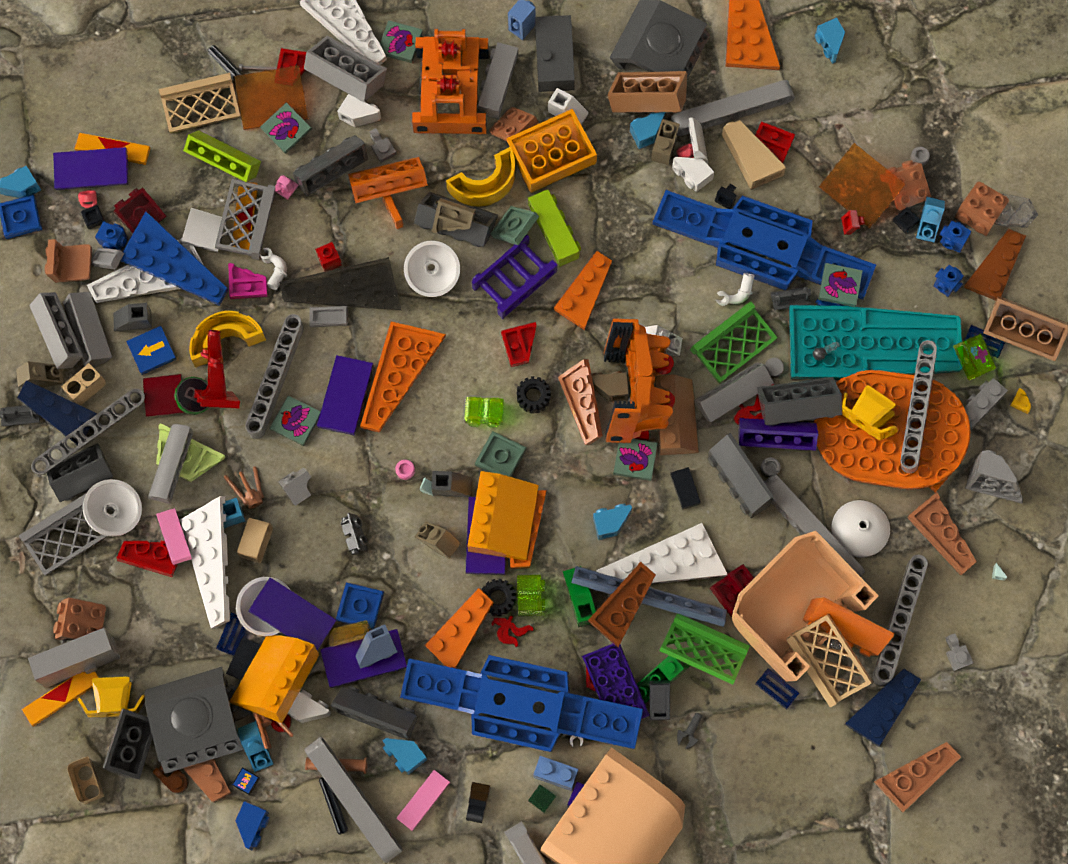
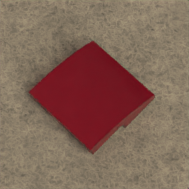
(160, 395)
(730, 586)

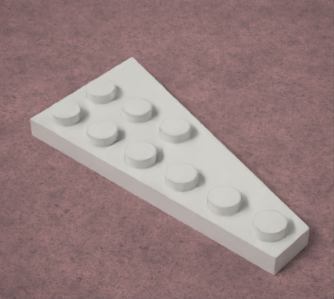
(208, 551)
(674, 559)

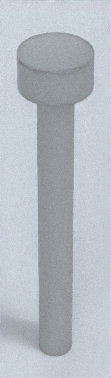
(241, 67)

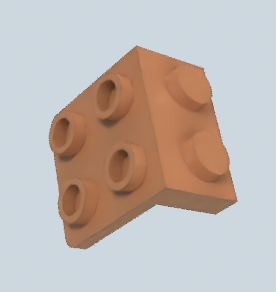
(513, 122)
(916, 184)
(981, 208)
(68, 262)
(78, 618)

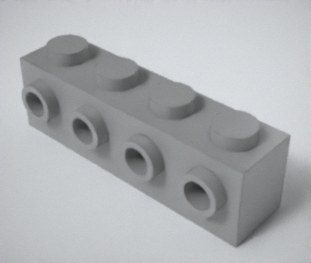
(498, 80)
(56, 330)
(981, 404)

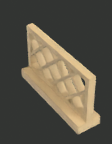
(195, 88)
(817, 672)

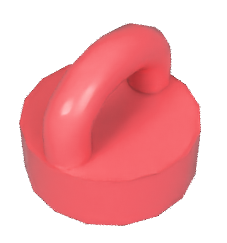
(685, 151)
(87, 196)

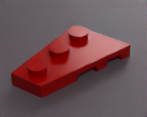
(148, 556)

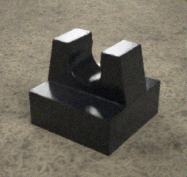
(726, 196)

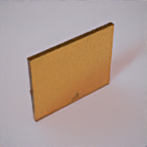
(266, 92)
(862, 185)

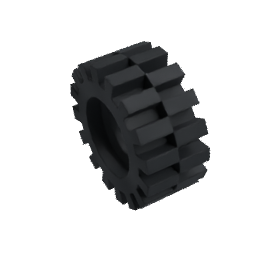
(533, 384)
(510, 594)

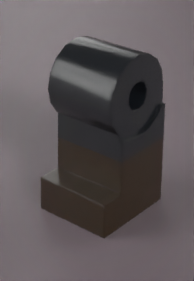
(477, 802)

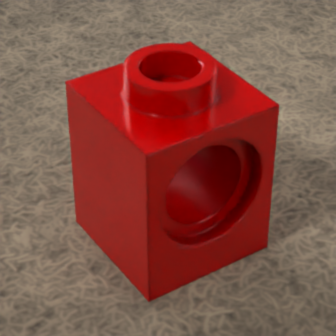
(328, 257)

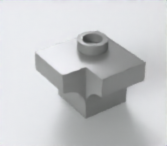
(296, 485)

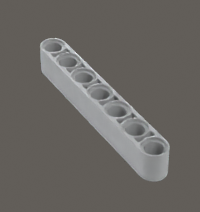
(735, 106)
(274, 385)
(918, 397)
(97, 430)
(804, 520)
(904, 611)
(353, 800)

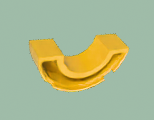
(488, 190)
(230, 324)

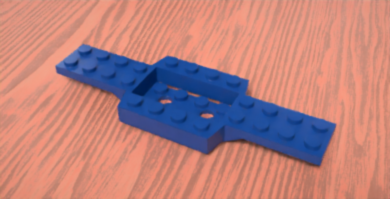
(769, 227)
(562, 714)

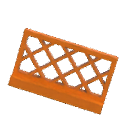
(387, 181)

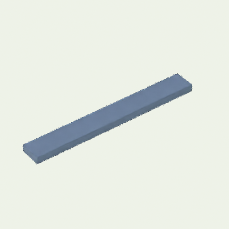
(653, 597)

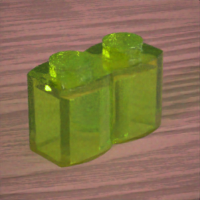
(484, 411)
(529, 595)

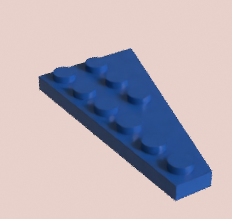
(163, 257)

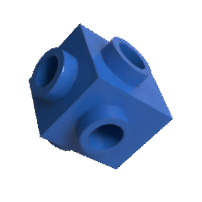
(111, 236)
(954, 236)
(948, 280)

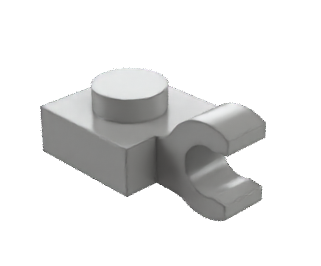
(382, 148)
(957, 656)

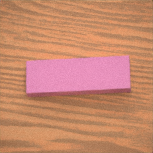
(173, 536)
(423, 800)

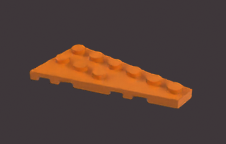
(748, 37)
(400, 364)

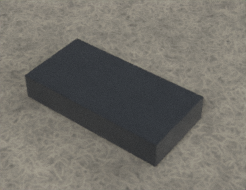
(685, 488)
(242, 659)
(659, 700)

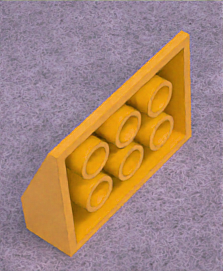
(552, 150)
(502, 516)
(275, 676)

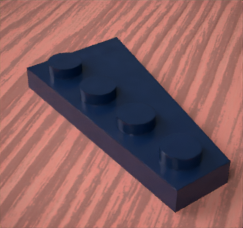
(56, 410)
(881, 712)

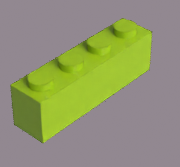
(222, 156)
(554, 228)

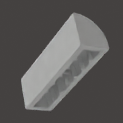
(87, 328)
(733, 392)
(171, 463)

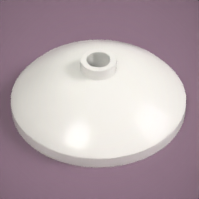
(435, 281)
(120, 499)
(857, 540)
(245, 600)

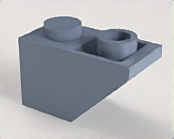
(375, 647)

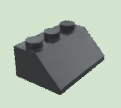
(79, 473)
(129, 745)

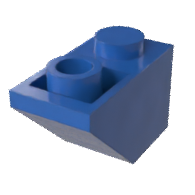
(250, 823)

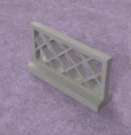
(260, 226)
(51, 523)

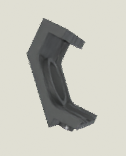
(660, 39)
(192, 720)

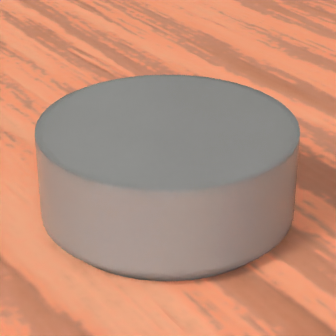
(920, 155)
(774, 367)
(770, 466)

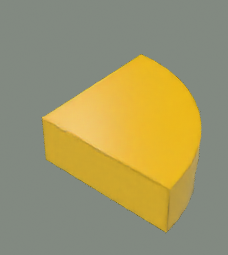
(1021, 401)

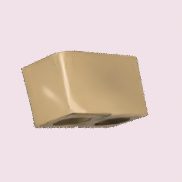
(84, 393)
(254, 540)
(73, 770)

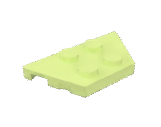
(198, 457)

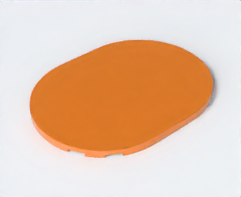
(877, 462)

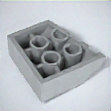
(993, 477)

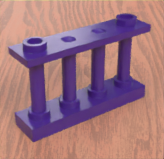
(519, 294)

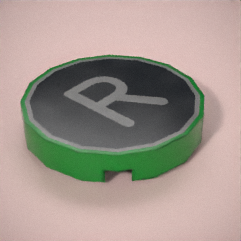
(185, 395)

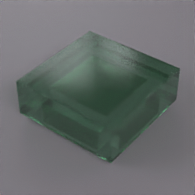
(541, 798)

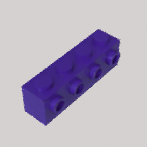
(784, 435)

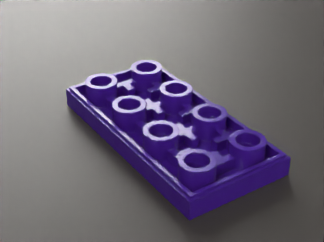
(90, 168)
(345, 395)
(481, 563)
(291, 614)
(343, 666)
(614, 677)

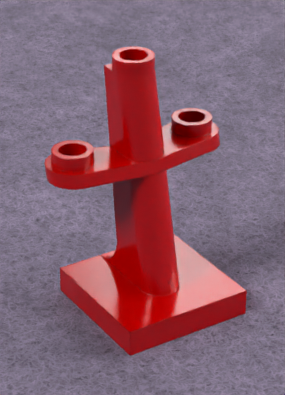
(215, 393)

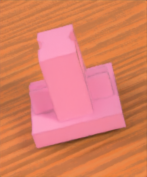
(285, 187)

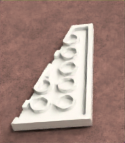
(347, 24)
(131, 282)

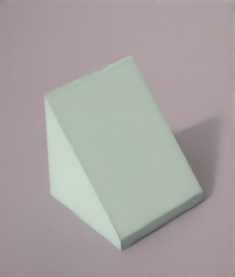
(426, 487)
(998, 573)

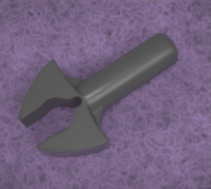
(690, 731)

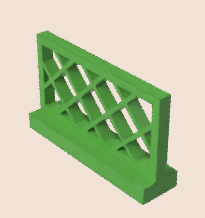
(720, 333)
(708, 640)

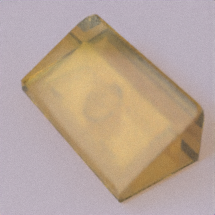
(348, 633)

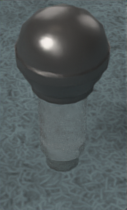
(820, 353)

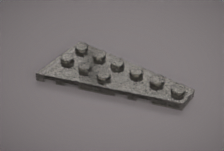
(357, 285)

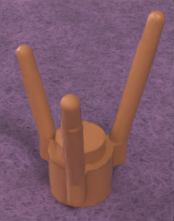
(252, 497)
(263, 722)

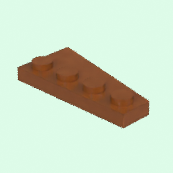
(996, 268)
(620, 608)

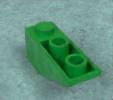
(580, 599)
(668, 669)

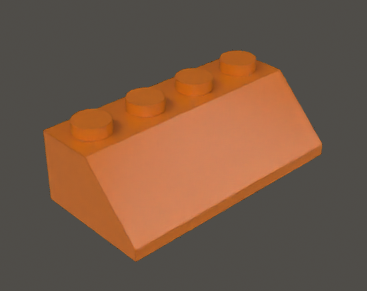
(856, 630)

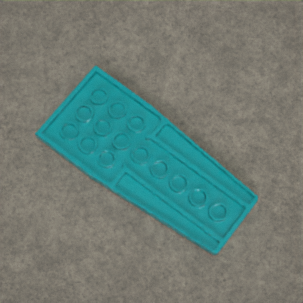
(869, 340)

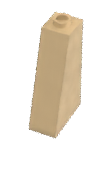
(751, 155)

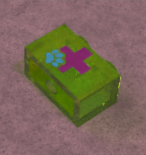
(974, 357)

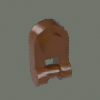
(176, 782)

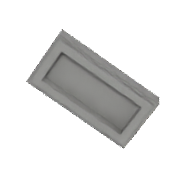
(106, 258)
(328, 316)

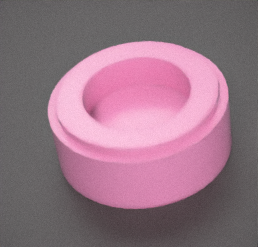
(405, 469)

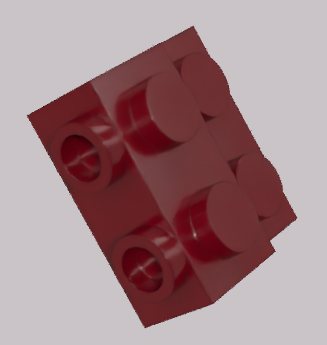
(133, 209)

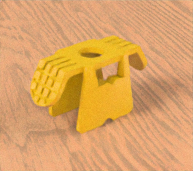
(873, 411)
(111, 696)

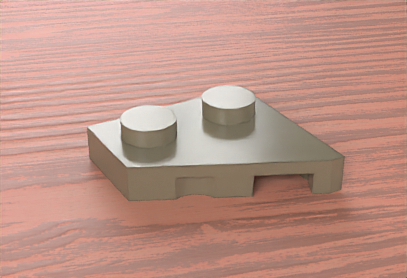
(452, 216)

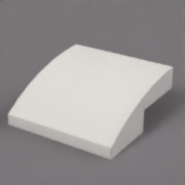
(697, 140)
(202, 229)

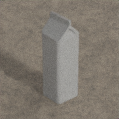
(524, 845)

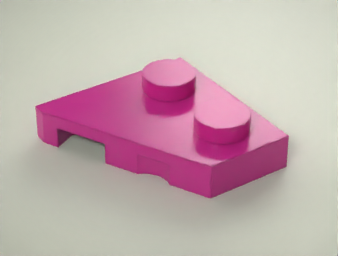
(246, 284)

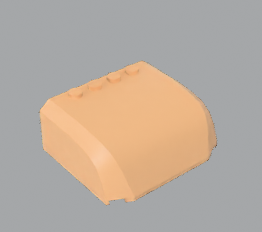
(781, 593)
(617, 818)

